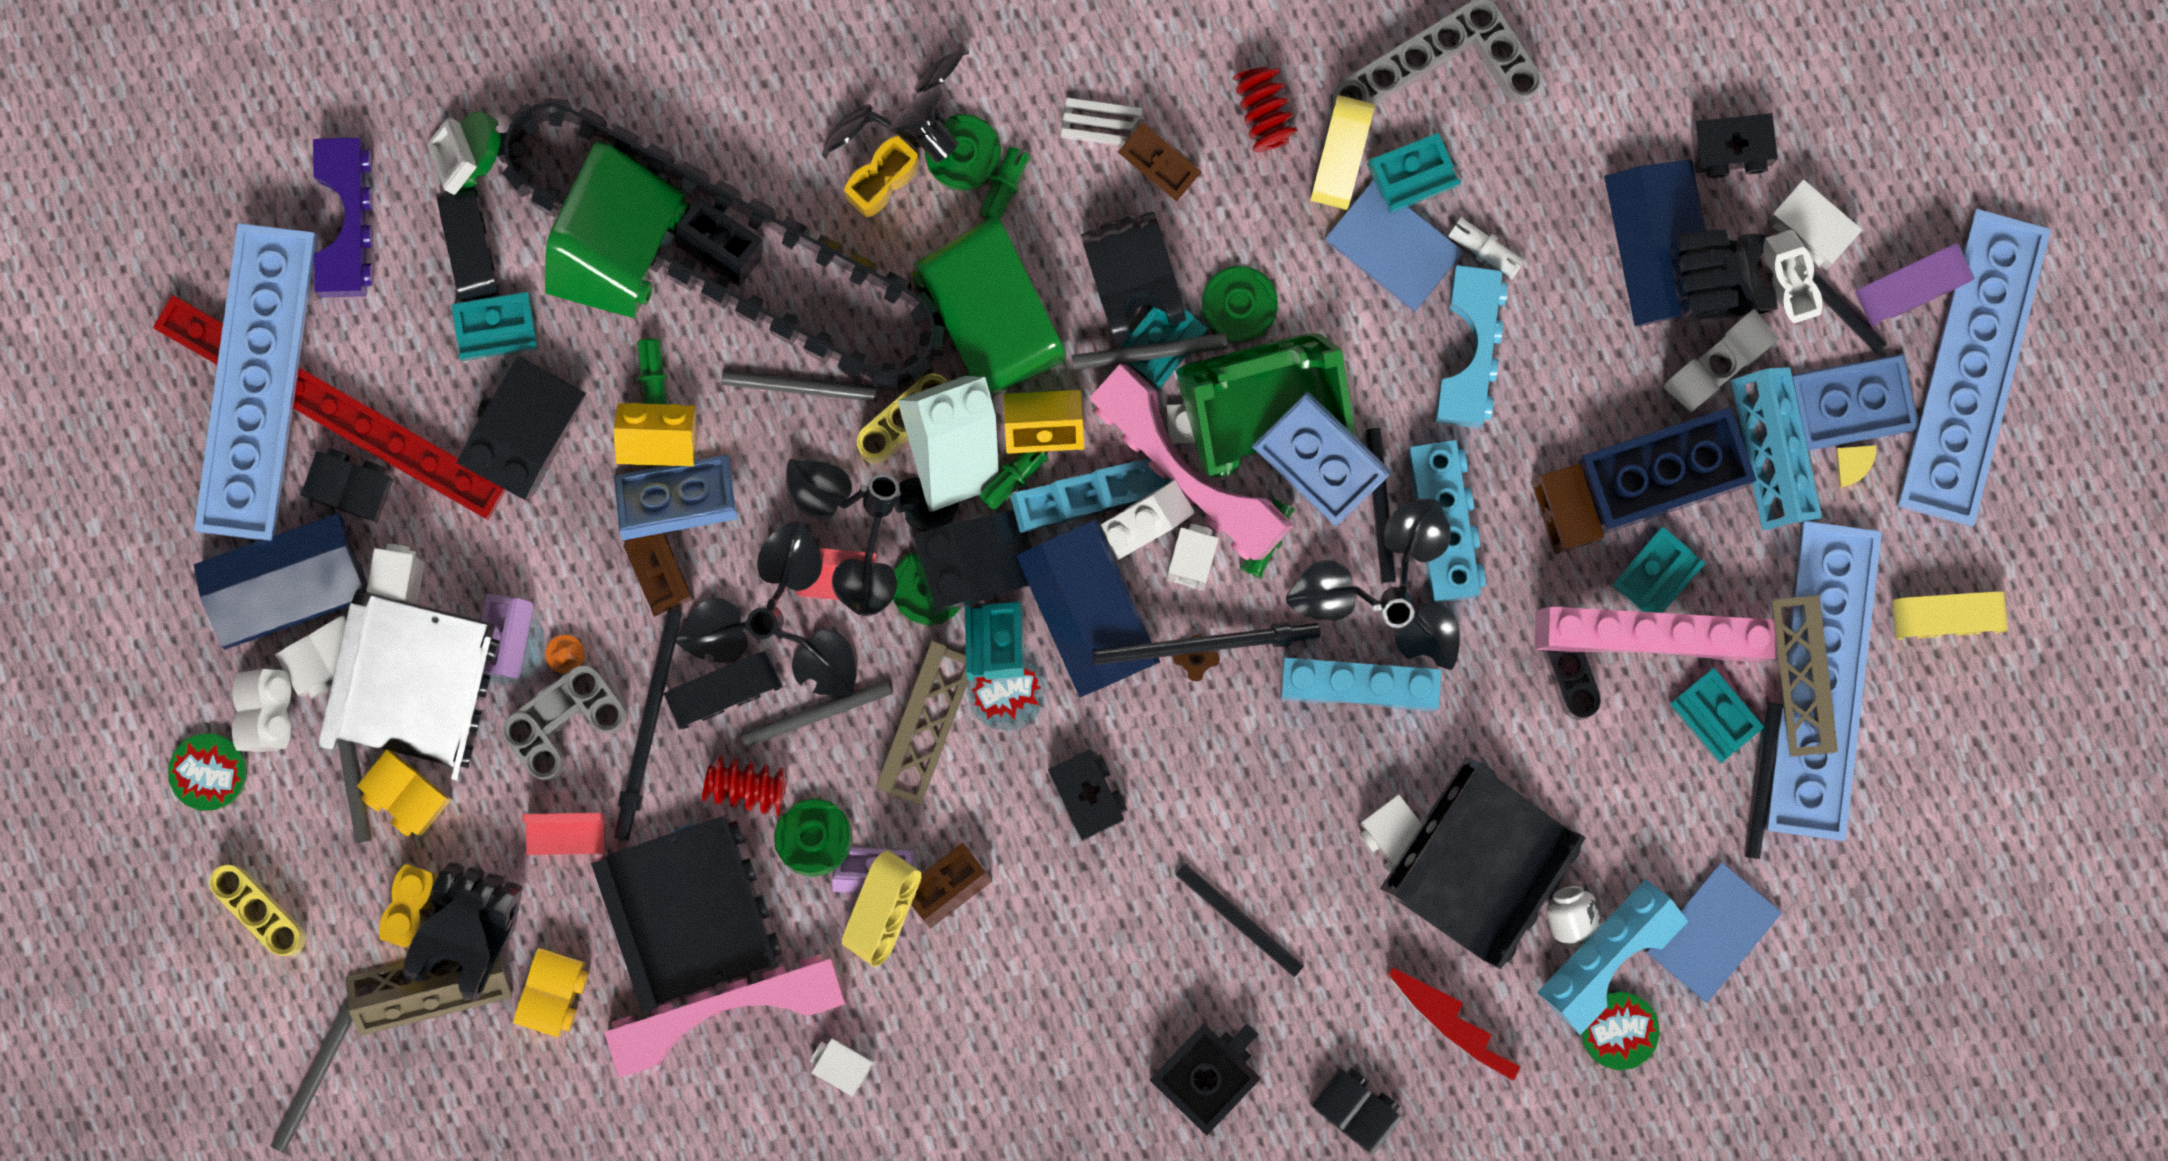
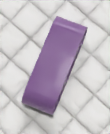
(1915, 284)

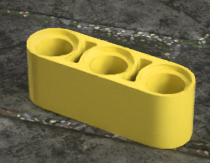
(1342, 152)
(885, 427)
(1950, 615)
(239, 905)
(881, 908)

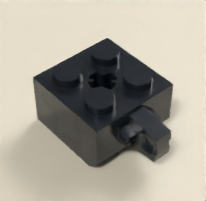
(1205, 1052)

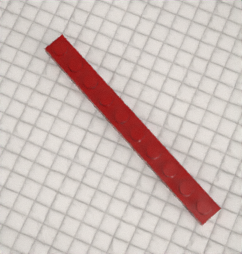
(348, 418)

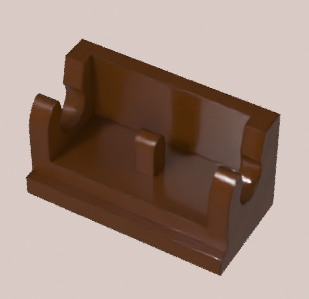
(1159, 160)
(1567, 509)
(658, 572)
(949, 885)

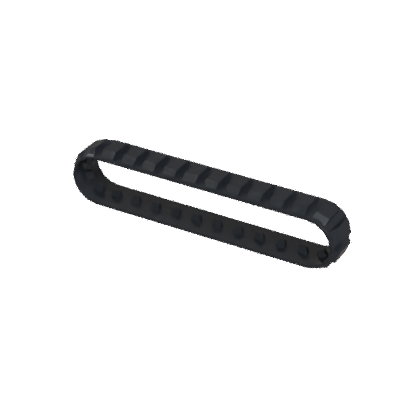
(887, 378)

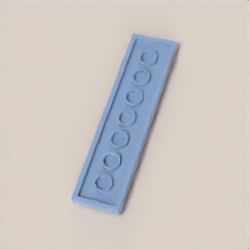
(1974, 369)
(255, 382)
(1814, 791)

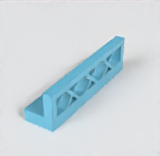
(1783, 446)

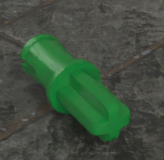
(1004, 184)
(651, 371)
(1011, 478)

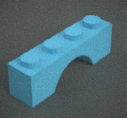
(1476, 299)
(1360, 684)
(1581, 984)

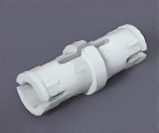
(1486, 248)

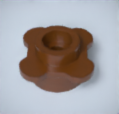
(1197, 669)

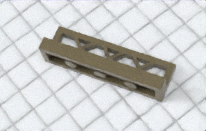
(1818, 676)
(911, 720)
(401, 1005)

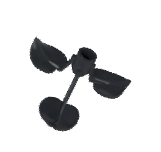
(920, 115)
(818, 492)
(1419, 532)
(792, 561)

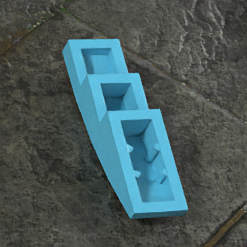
(1085, 495)

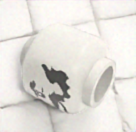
(1573, 916)

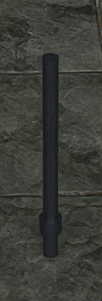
(1277, 635)
(630, 799)

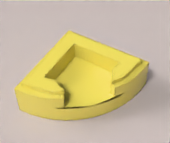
(1854, 463)

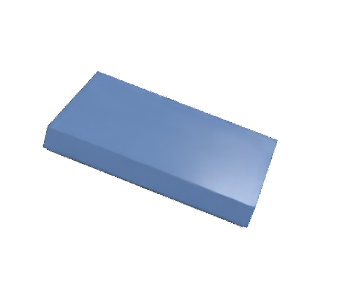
(1394, 248)
(1855, 402)
(1321, 458)
(675, 497)
(1722, 929)

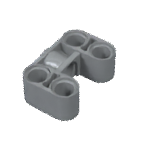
(1738, 348)
(554, 707)

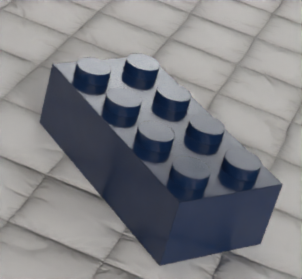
(1667, 470)

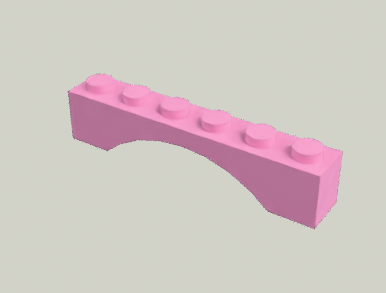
(1134, 408)
(1654, 633)
(647, 1041)

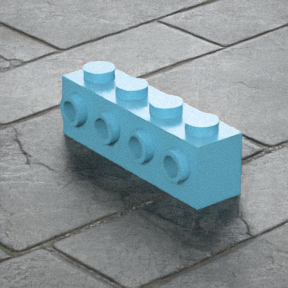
(1438, 475)

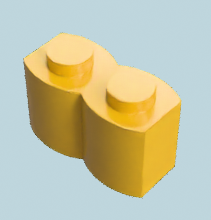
(890, 170)
(403, 793)
(410, 899)
(550, 993)

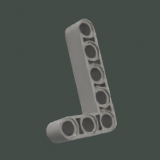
(1437, 55)

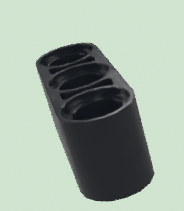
(466, 243)
(1569, 684)
(723, 688)

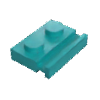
(1413, 173)
(494, 326)
(1157, 329)
(1658, 573)
(994, 641)
(1716, 715)

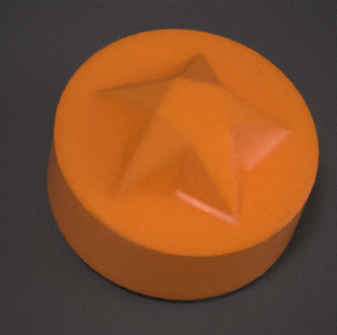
(564, 654)

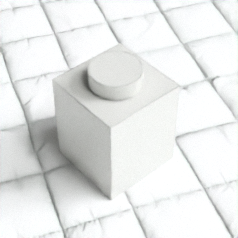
(840, 1066)

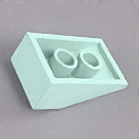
(952, 439)

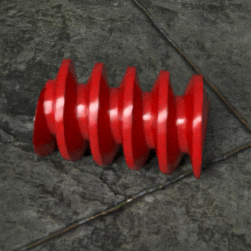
(1264, 108)
(745, 786)

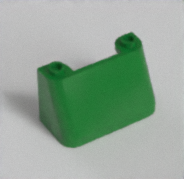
(610, 233)
(990, 307)
(1246, 391)

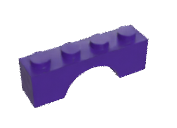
(343, 266)

